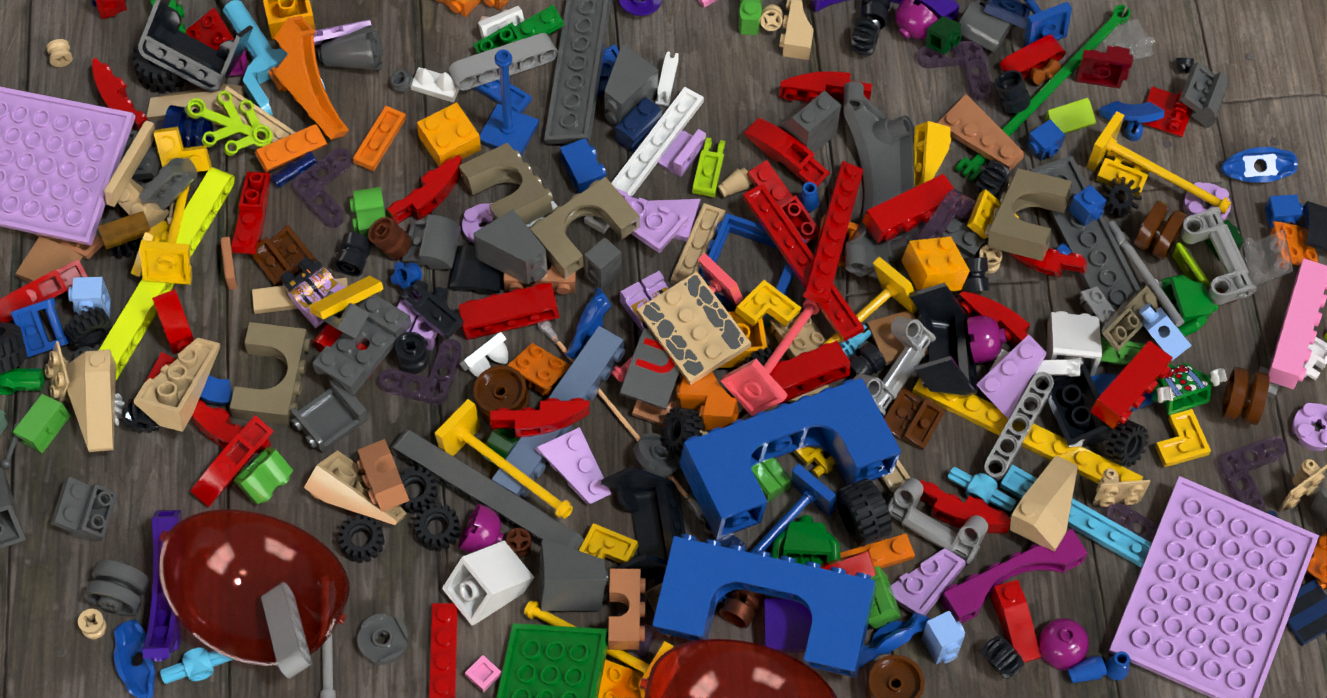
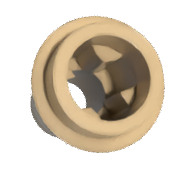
(735, 183)

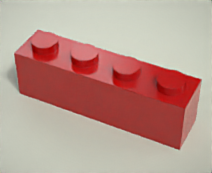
(906, 209)
(509, 310)
(811, 370)
(1131, 384)

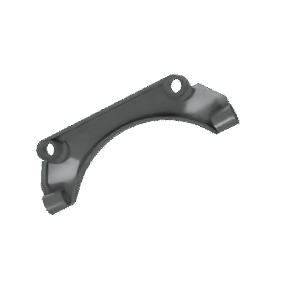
(888, 171)

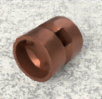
(390, 238)
(740, 607)

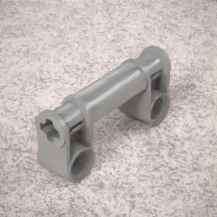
(1236, 280)
(916, 340)
(964, 543)

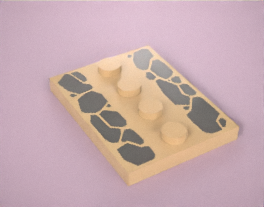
(694, 328)

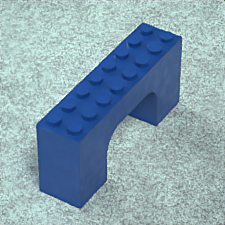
(836, 420)
(704, 572)

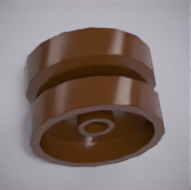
(1157, 228)
(500, 388)
(1245, 395)
(895, 672)

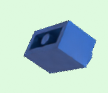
(581, 164)

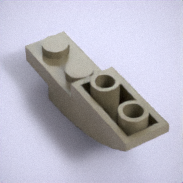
(1126, 319)

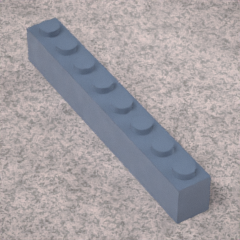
(580, 381)

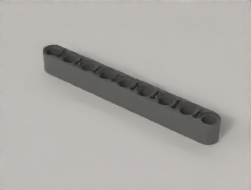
(482, 490)

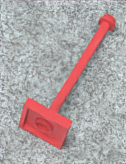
(718, 283)
(752, 382)

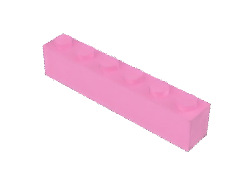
(1298, 325)

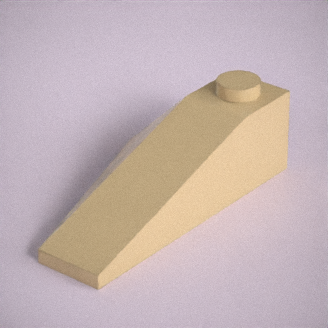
(160, 104)
(176, 390)
(93, 397)
(340, 483)
(1047, 505)

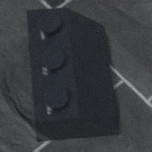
(1071, 404)

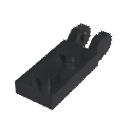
(433, 311)

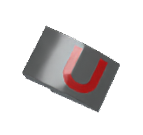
(650, 373)

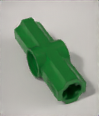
(21, 380)

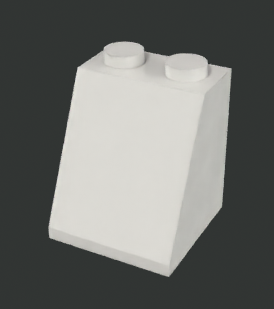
(1074, 339)
(487, 581)

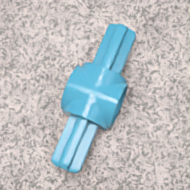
(982, 487)
(196, 665)

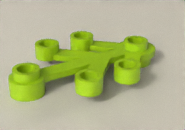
(232, 123)

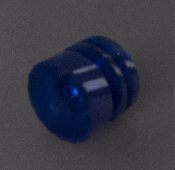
(190, 129)

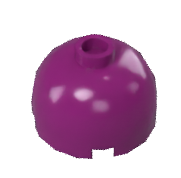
(913, 19)
(985, 338)
(481, 531)
(1063, 643)

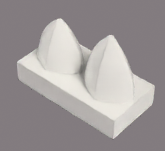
(491, 24)
(435, 84)
(494, 349)

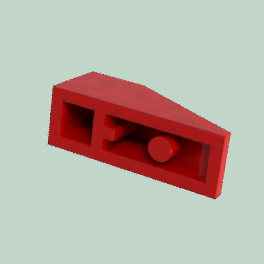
(173, 321)
(1016, 619)

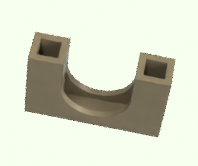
(502, 166)
(1024, 191)
(598, 200)
(275, 403)

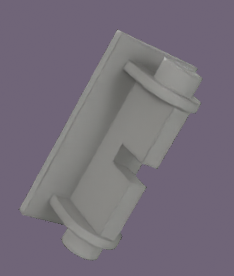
(1095, 303)

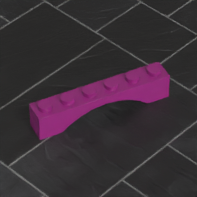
(967, 598)

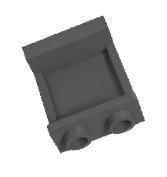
(329, 417)

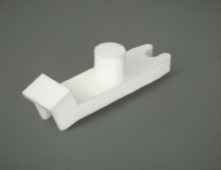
(667, 80)
(1060, 367)

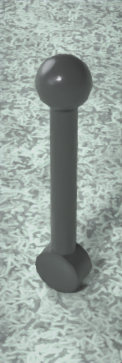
(6, 462)

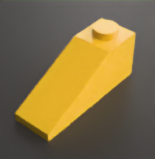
(930, 149)

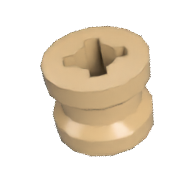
(774, 21)
(59, 53)
(992, 254)
(94, 629)

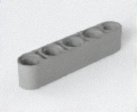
(482, 68)
(1021, 415)
(286, 630)

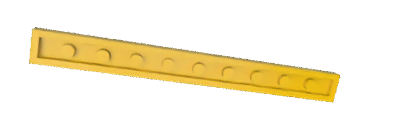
(1038, 439)

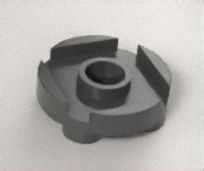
(655, 456)
(382, 653)

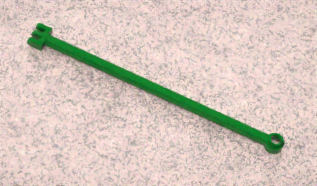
(973, 165)

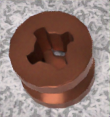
(519, 536)

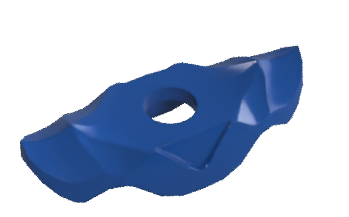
(1278, 164)
(589, 322)
(892, 636)
(128, 642)

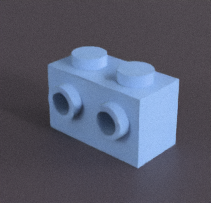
(89, 293)
(943, 637)

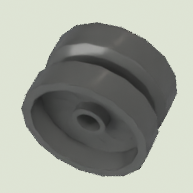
(116, 587)

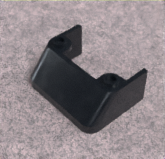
(186, 56)
(950, 355)
(655, 515)

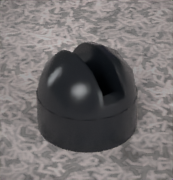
(1184, 64)

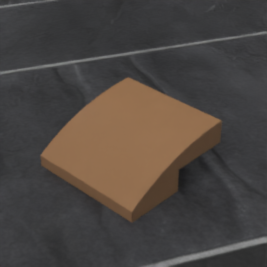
(44, 258)
(885, 340)

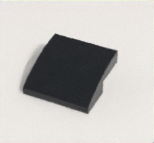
(1315, 228)
(474, 274)

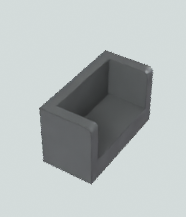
(602, 264)
(348, 320)

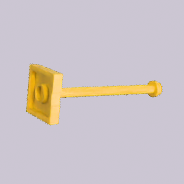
(1108, 142)
(168, 260)
(893, 286)
(461, 430)
(533, 610)

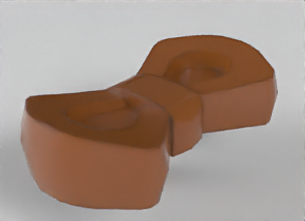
(1037, 75)

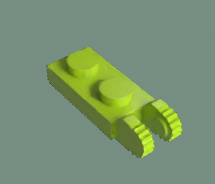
(708, 169)

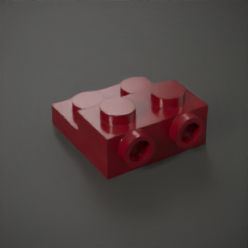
(1105, 68)

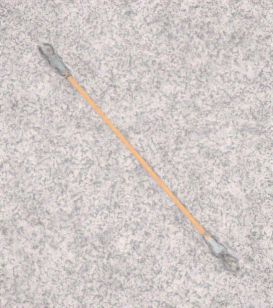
(547, 329)

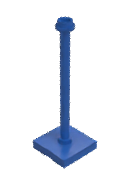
(1047, 22)
(505, 123)
(813, 492)

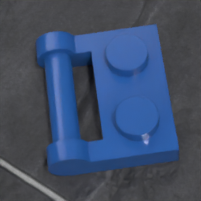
(33, 330)

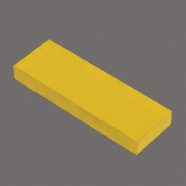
(351, 294)

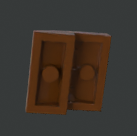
(281, 254)
(913, 419)

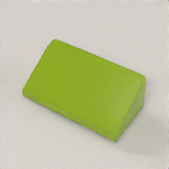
(1072, 116)
(1189, 265)

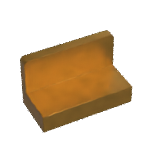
(124, 230)

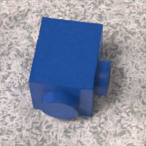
(1045, 140)
(1087, 205)
(1283, 209)

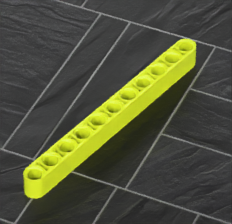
(140, 308)

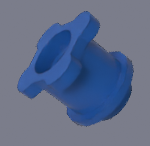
(406, 274)

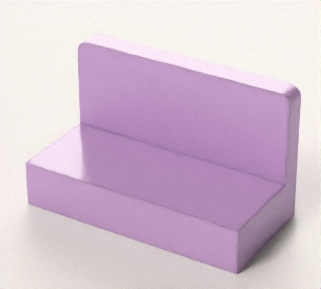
(683, 152)

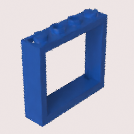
(752, 231)

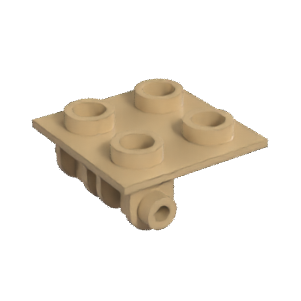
(807, 339)
(57, 374)
(1305, 482)
(1112, 491)

